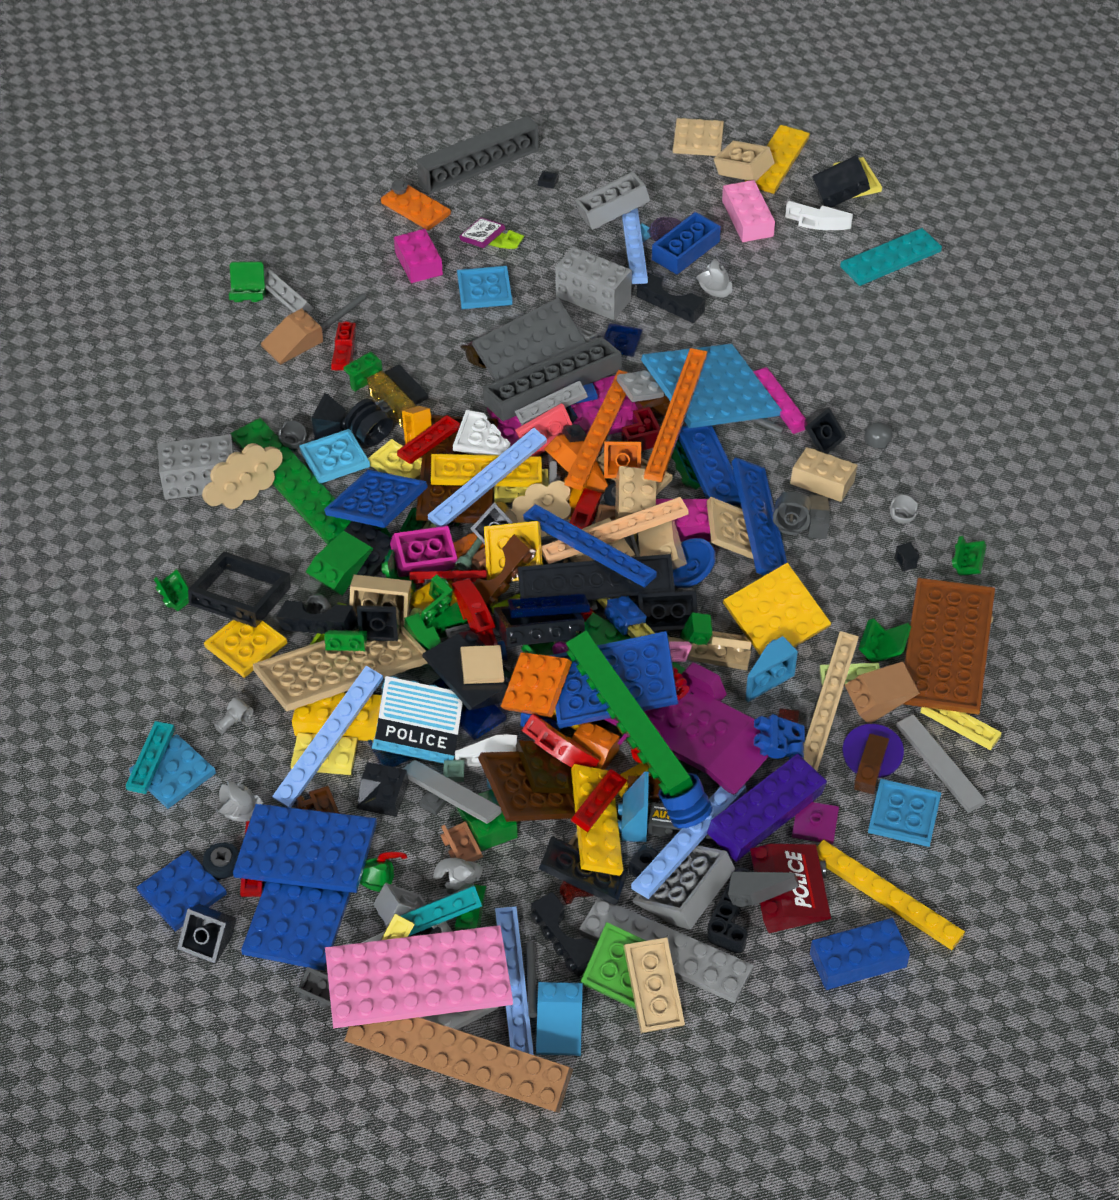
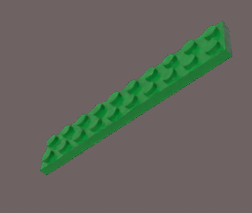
(295, 481)

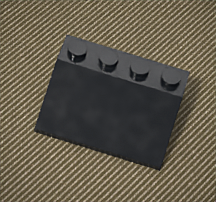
(447, 663)

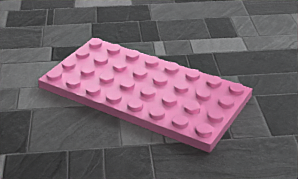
(417, 976)

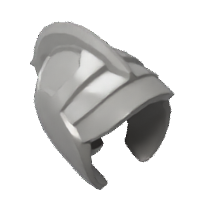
(715, 280)
(237, 801)
(461, 873)

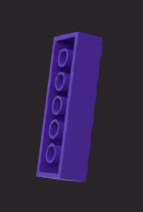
(766, 807)

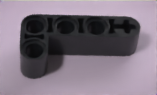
(727, 925)

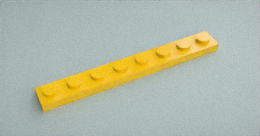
(890, 896)

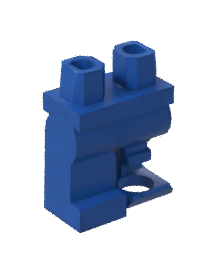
(778, 737)

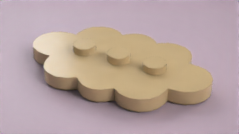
(242, 476)
(551, 498)

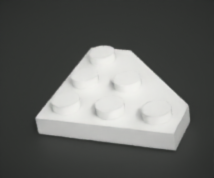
(479, 436)

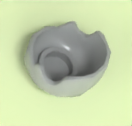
(903, 509)

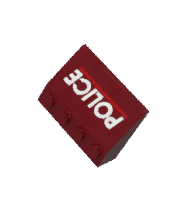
(803, 904)

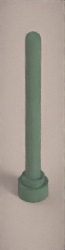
(464, 562)

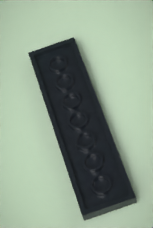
(593, 579)

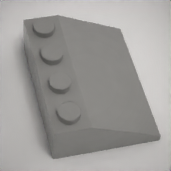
(689, 887)

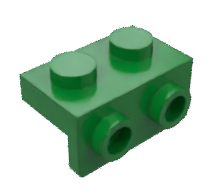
(362, 369)
(968, 557)
(174, 590)
(345, 640)

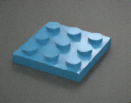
(484, 287)
(179, 772)
(904, 812)

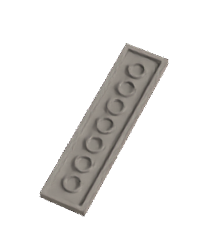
(691, 959)

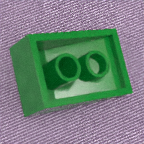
(339, 562)
(493, 833)

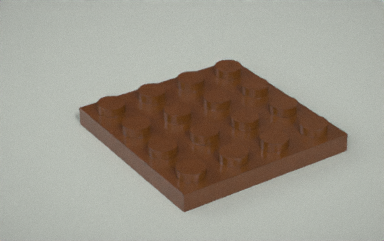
(515, 794)

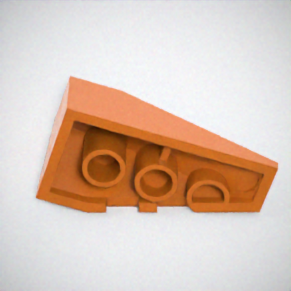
(565, 454)

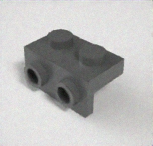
(315, 986)

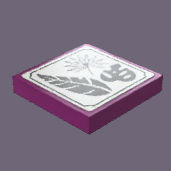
(482, 232)

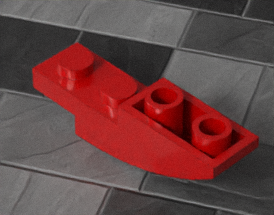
(343, 345)
(586, 508)
(475, 611)
(557, 744)

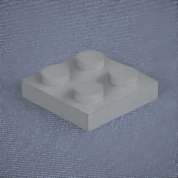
(640, 386)

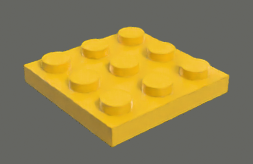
(499, 535)
(244, 645)

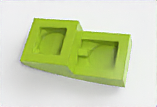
(508, 241)

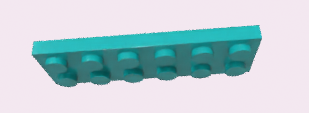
(890, 256)

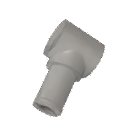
(236, 711)

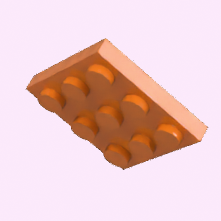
(536, 684)

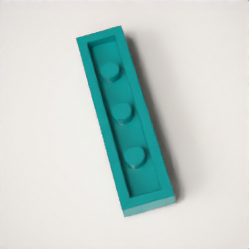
(150, 757)
(443, 909)

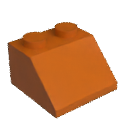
(620, 454)
(598, 742)

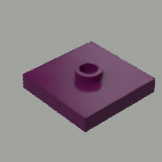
(816, 823)

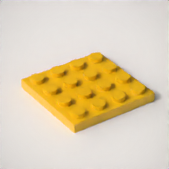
(776, 608)

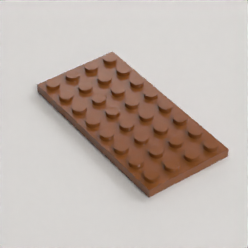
(949, 644)

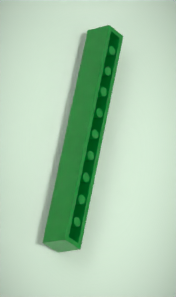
(629, 715)

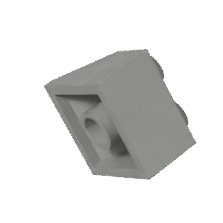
(396, 900)

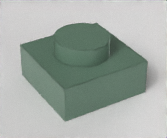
(454, 770)

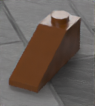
(871, 764)

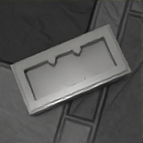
(553, 472)

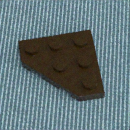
(543, 770)

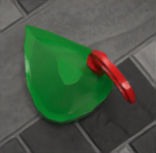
(379, 871)

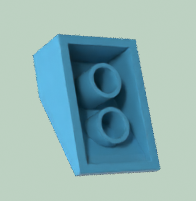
(772, 668)
(635, 811)
(559, 1018)

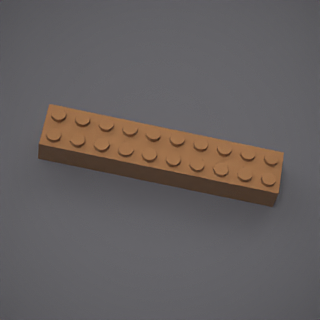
(467, 1059)

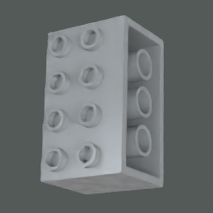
(593, 283)
(188, 464)

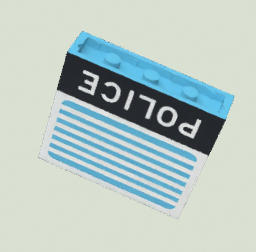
(417, 720)

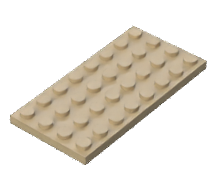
(318, 673)

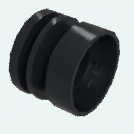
(369, 422)

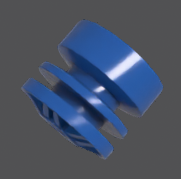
(688, 808)

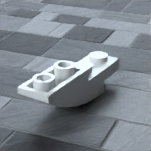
(820, 219)

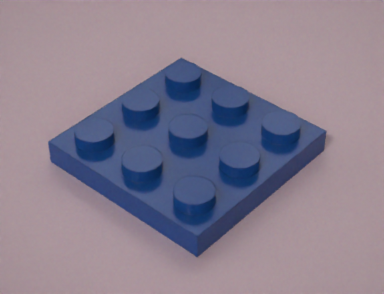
(179, 887)

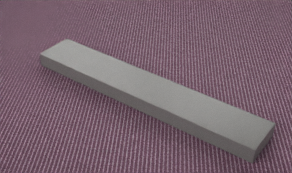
(941, 763)
(452, 792)

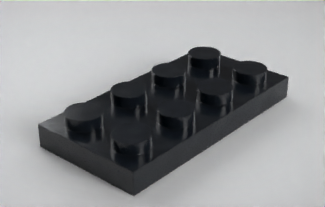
(564, 863)

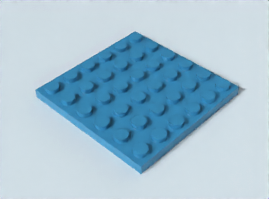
(725, 390)

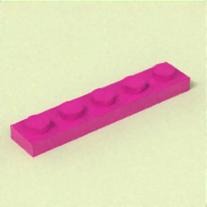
(790, 413)

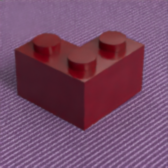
(643, 429)

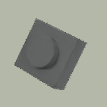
(432, 803)

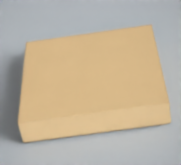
(482, 664)

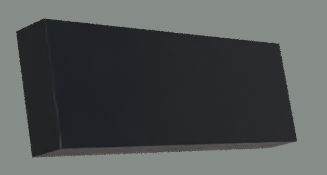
(407, 384)

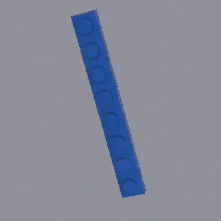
(591, 546)

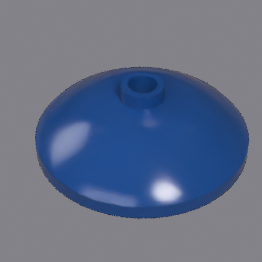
(700, 561)

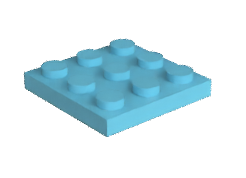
(334, 456)

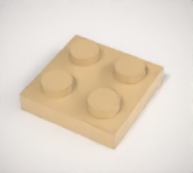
(737, 642)

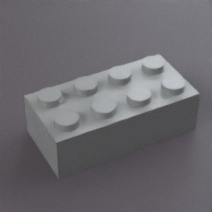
(612, 200)

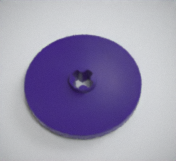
(856, 741)

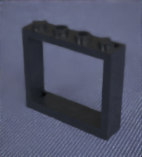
(231, 608)
(536, 628)

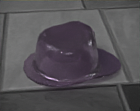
(662, 226)

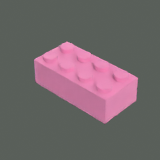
(748, 211)

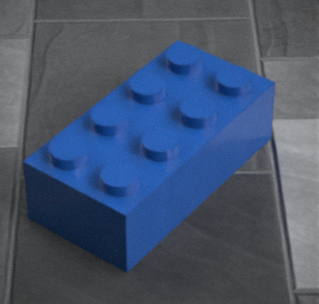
(686, 243)
(859, 953)

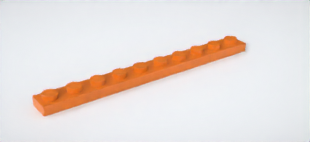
(675, 415)
(596, 436)

